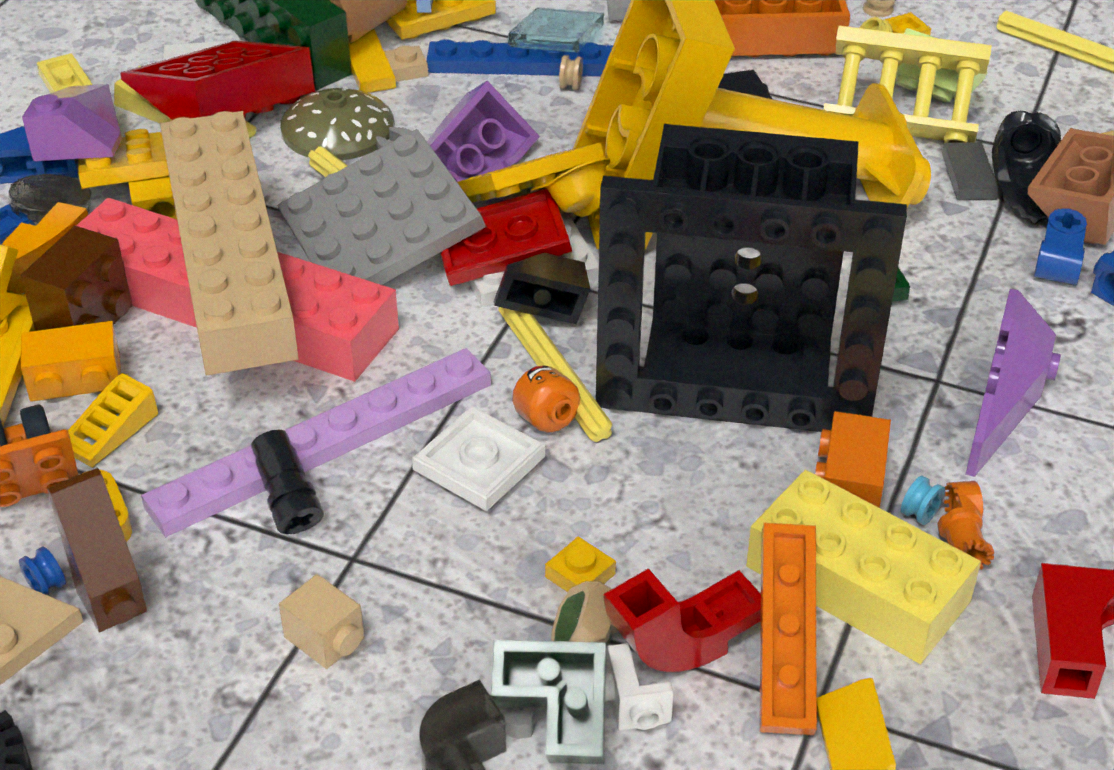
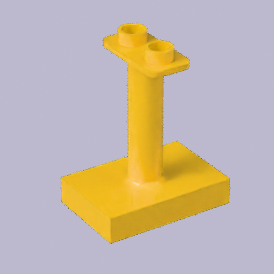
(670, 72)

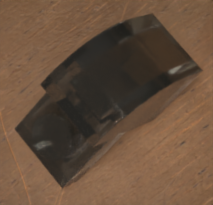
(462, 730)

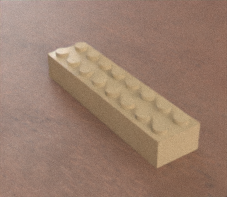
(228, 244)

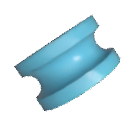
(923, 500)

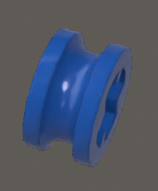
(42, 571)

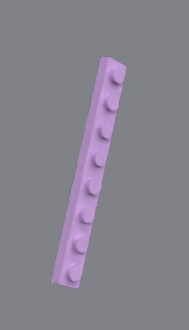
(318, 439)

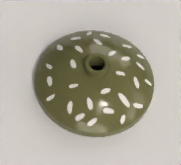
(338, 120)

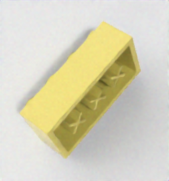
(875, 566)

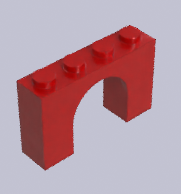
(1069, 619)

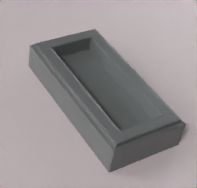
(970, 171)

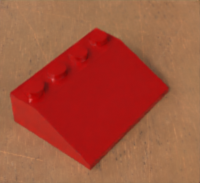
(225, 78)

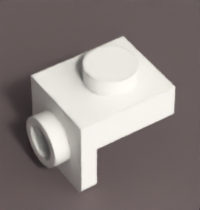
(634, 704)

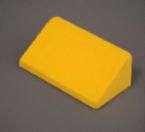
(855, 728)

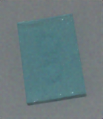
(556, 29)

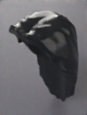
(1018, 155)

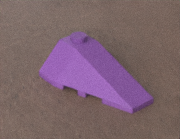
(73, 124)
(481, 134)
(1015, 379)

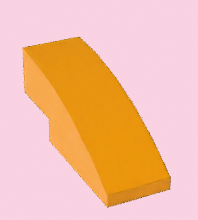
(35, 240)

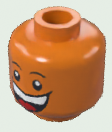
(546, 398)

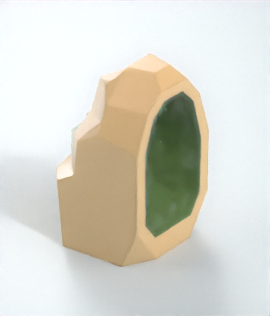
(583, 615)

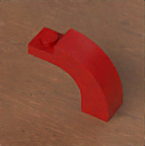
(682, 633)

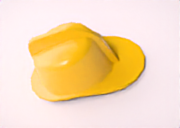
(579, 188)

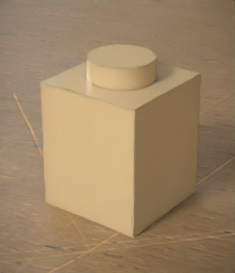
(322, 621)

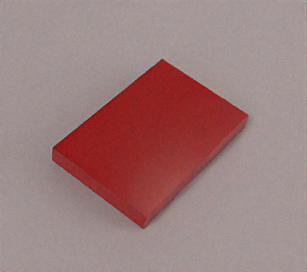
(512, 233)

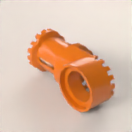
(964, 521)

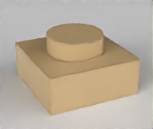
(407, 62)

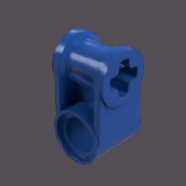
(1062, 249)

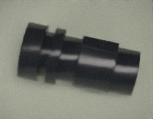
(290, 495)

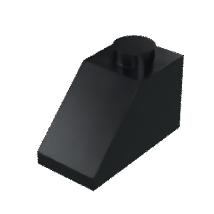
(545, 287)

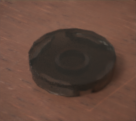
(40, 193)

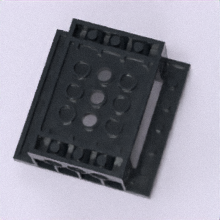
(732, 351)

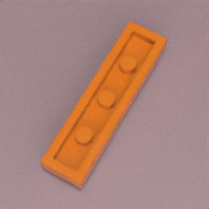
(788, 629)

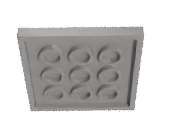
(382, 212)

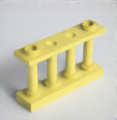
(929, 55)

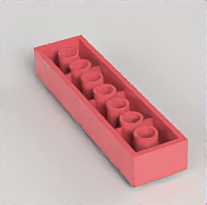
(336, 316)

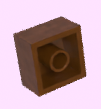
(77, 282)

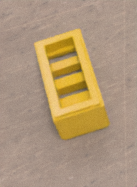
(124, 396)

